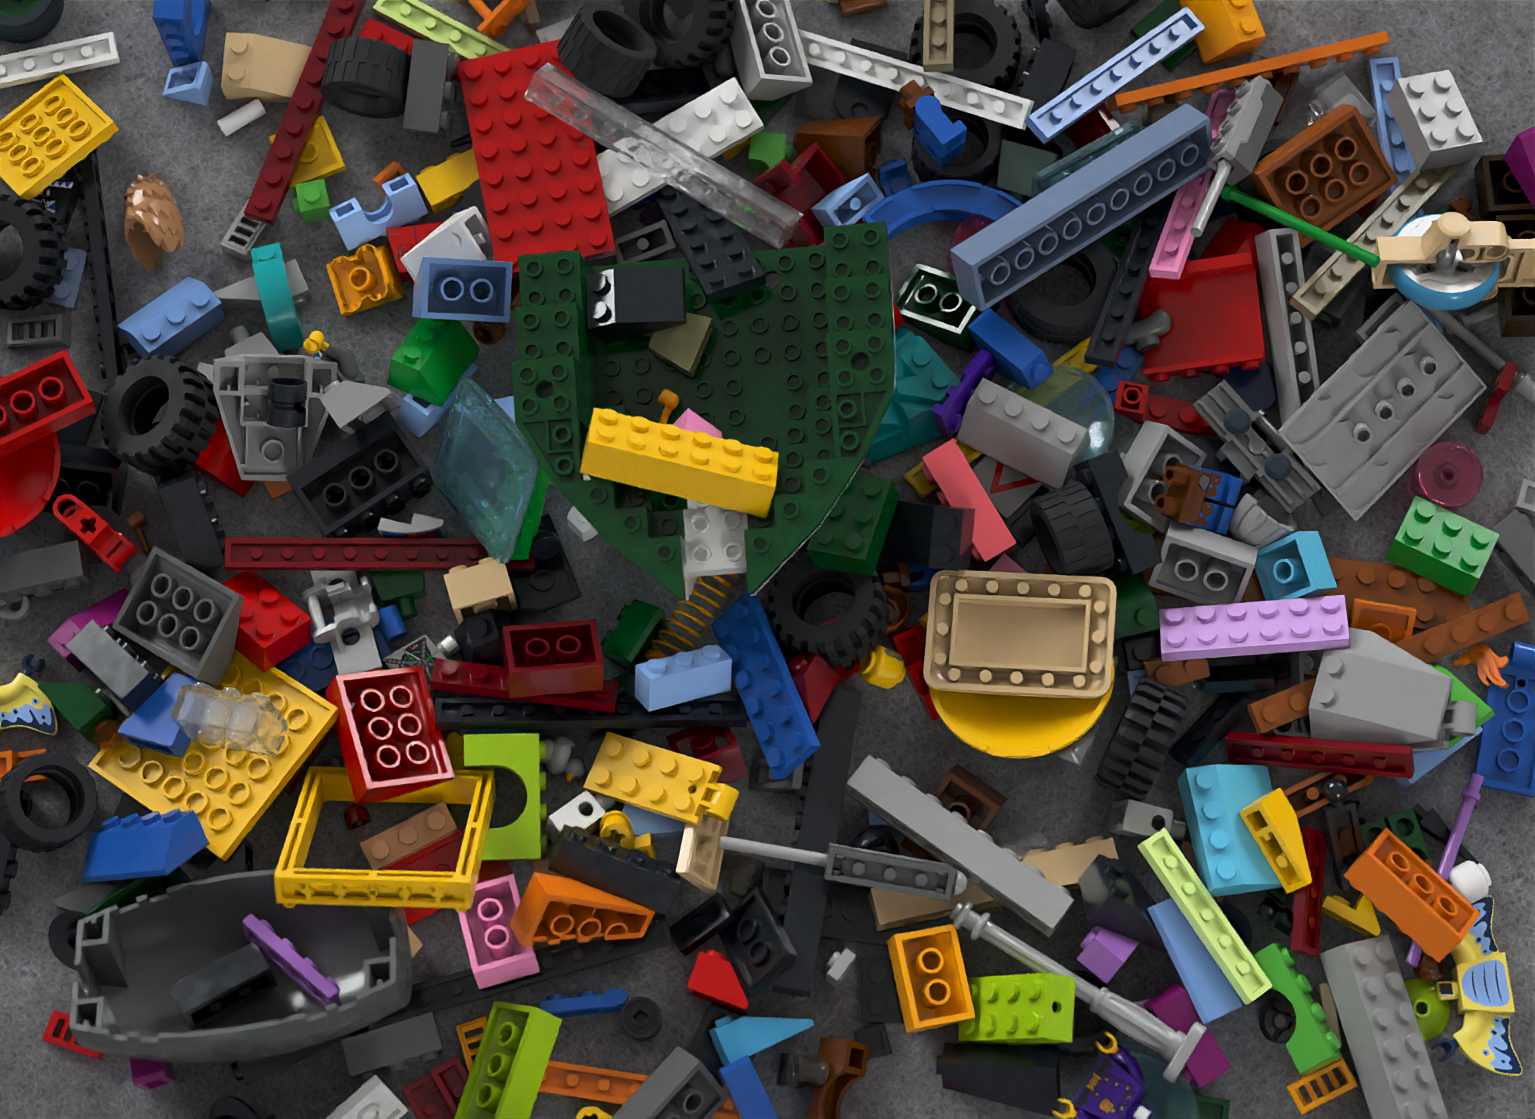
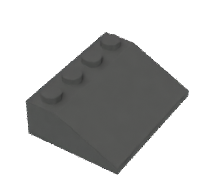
(182, 616)

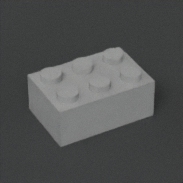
(1434, 120)

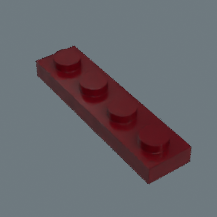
(1308, 899)

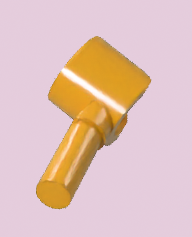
(670, 401)

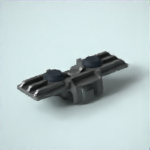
(1249, 453)

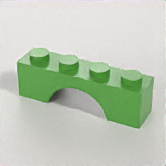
(1311, 1043)

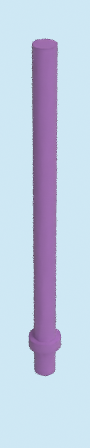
(1469, 796)

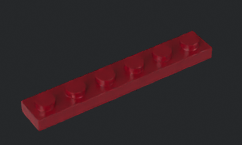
(492, 682)
(1320, 754)

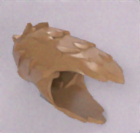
(151, 220)

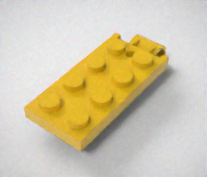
(659, 781)

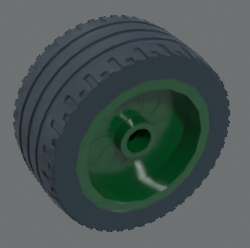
(28, 19)

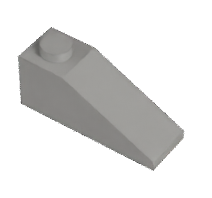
(246, 293)

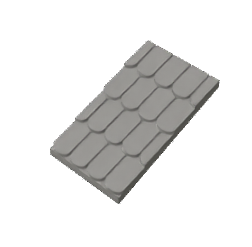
(1382, 409)

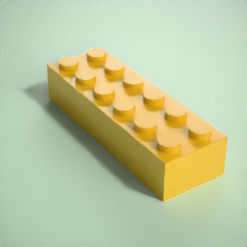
(680, 462)

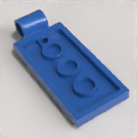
(315, 663)
(1508, 738)

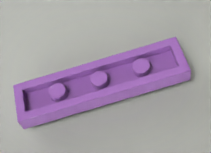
(286, 958)

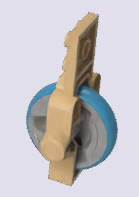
(1464, 261)

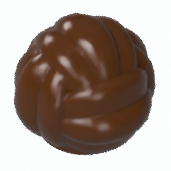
(488, 332)
(1429, 969)

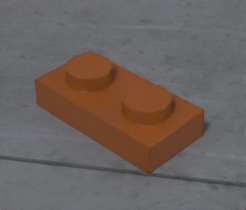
(1176, 672)

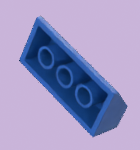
(143, 845)

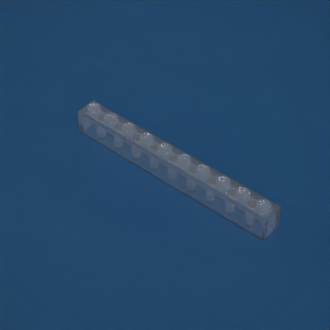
(663, 156)

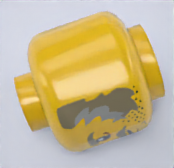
(882, 667)

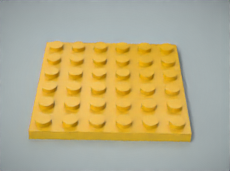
(219, 783)

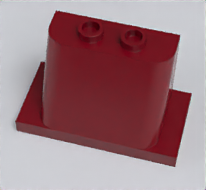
(802, 187)

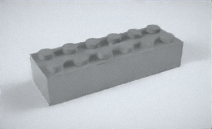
(1382, 1031)

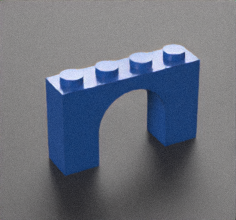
(182, 28)

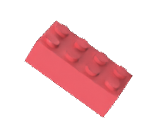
(962, 488)

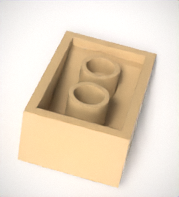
(261, 67)

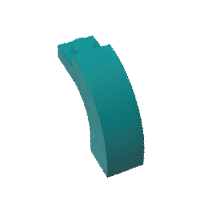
(277, 297)

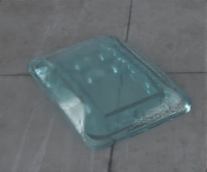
(485, 469)

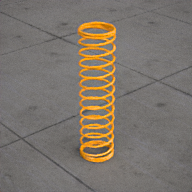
(658, 654)

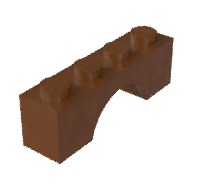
(846, 1065)

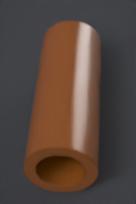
(854, 7)

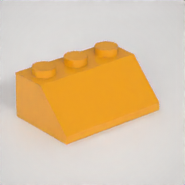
(1230, 28)
(930, 978)

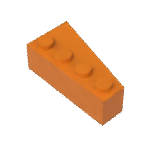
(568, 909)

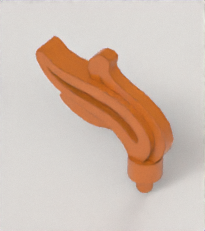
(1487, 663)

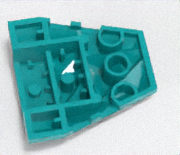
(919, 385)

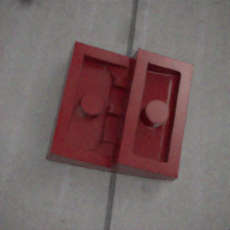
(438, 1092)

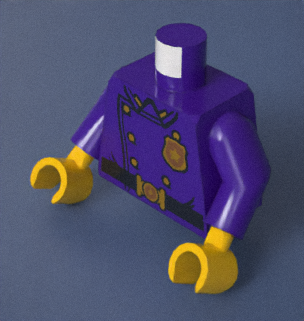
(1112, 1088)

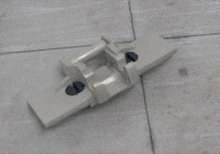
(354, 618)

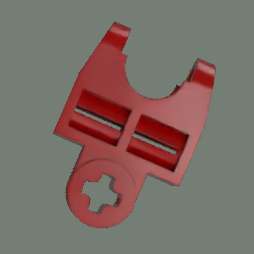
(94, 532)

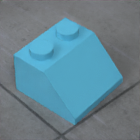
(1294, 567)

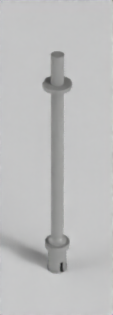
(1521, 382)

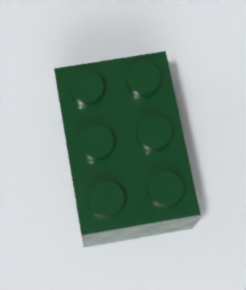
(855, 526)

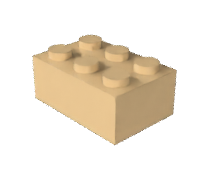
(479, 588)

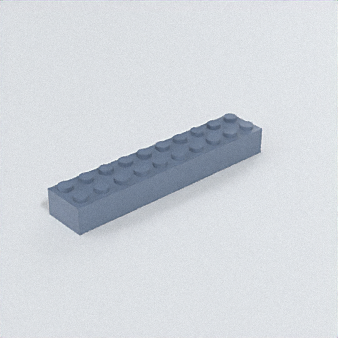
(1082, 207)

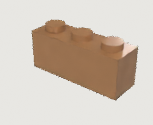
(409, 836)

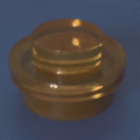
(106, 735)

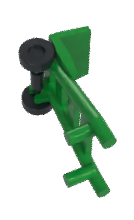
(532, 535)

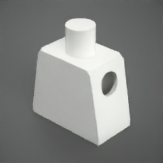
(572, 812)

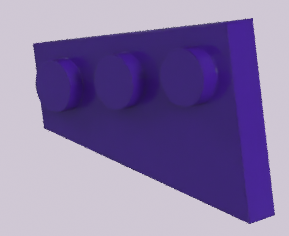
(951, 413)

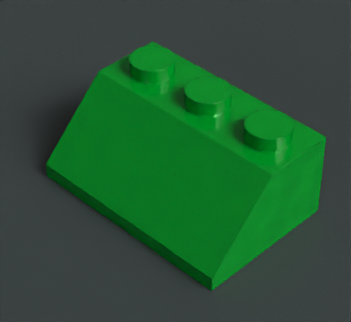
(432, 359)

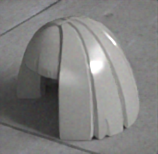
(1260, 520)

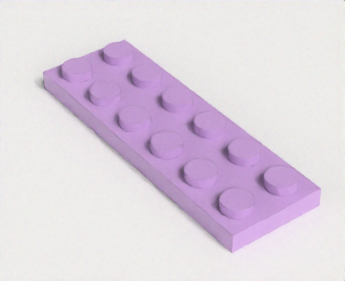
(1254, 628)

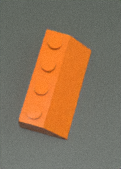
(1412, 895)

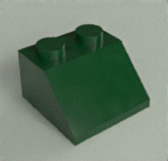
(1134, 606)
(633, 634)
(80, 705)

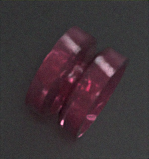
(1458, 464)

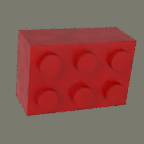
(268, 623)

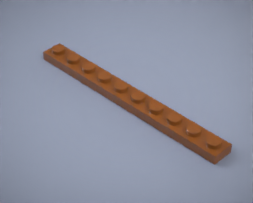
(1426, 646)

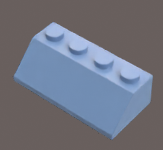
(1198, 970)

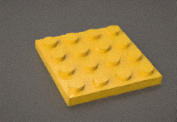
(50, 136)

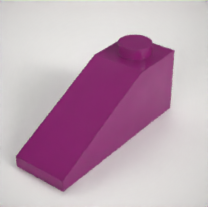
(102, 613)

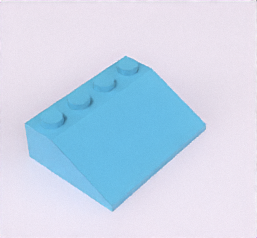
(1221, 842)

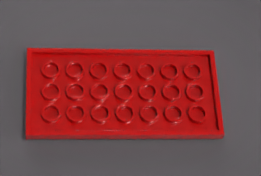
(532, 168)

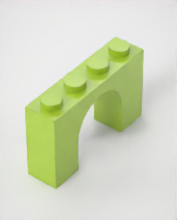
(521, 756)

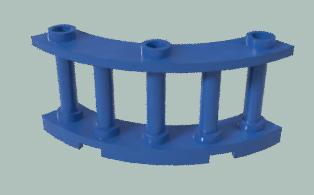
(940, 202)

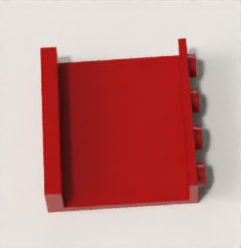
(1212, 319)

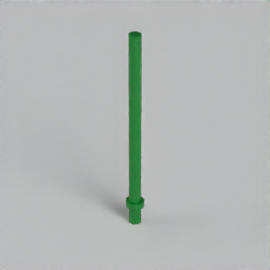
(1232, 193)

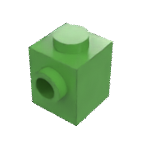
(312, 201)

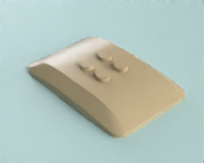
(1020, 634)

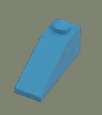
(749, 1035)

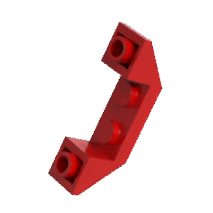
(1137, 405)

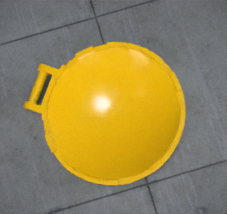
(1016, 724)

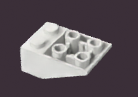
(459, 237)

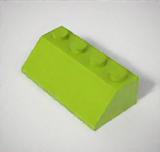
(509, 1063)

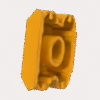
(365, 279)

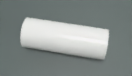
(241, 117)

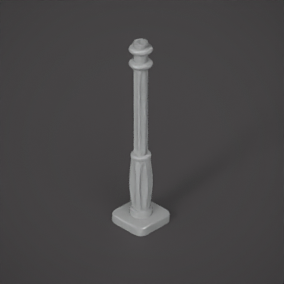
(1116, 1010)

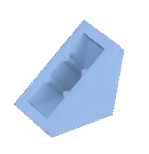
(190, 83)

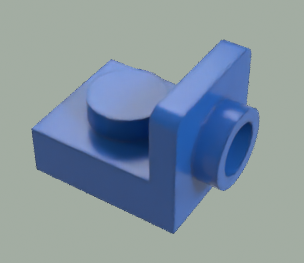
(893, 177)

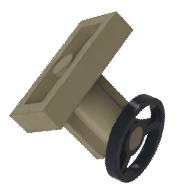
(1285, 1019)

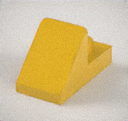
(1360, 918)

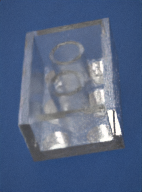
(229, 719)

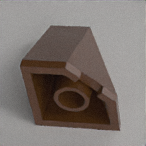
(847, 142)

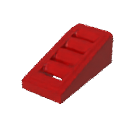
(50, 1029)

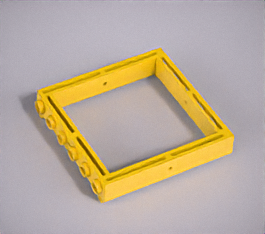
(378, 887)

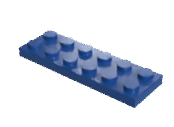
(765, 686)

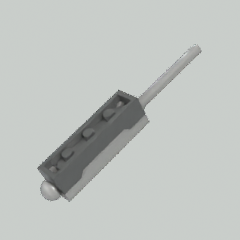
(1239, 141)
(867, 867)

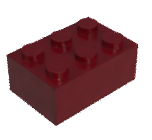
(552, 658)

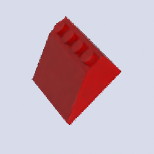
(388, 733)

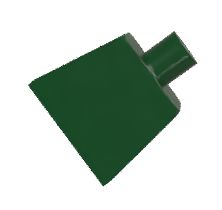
(400, 589)

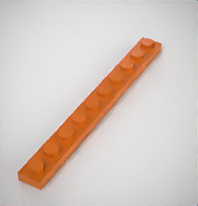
(1234, 76)

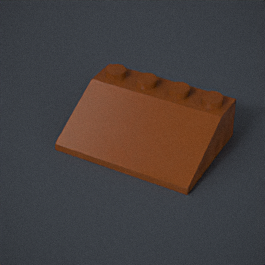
(1325, 171)

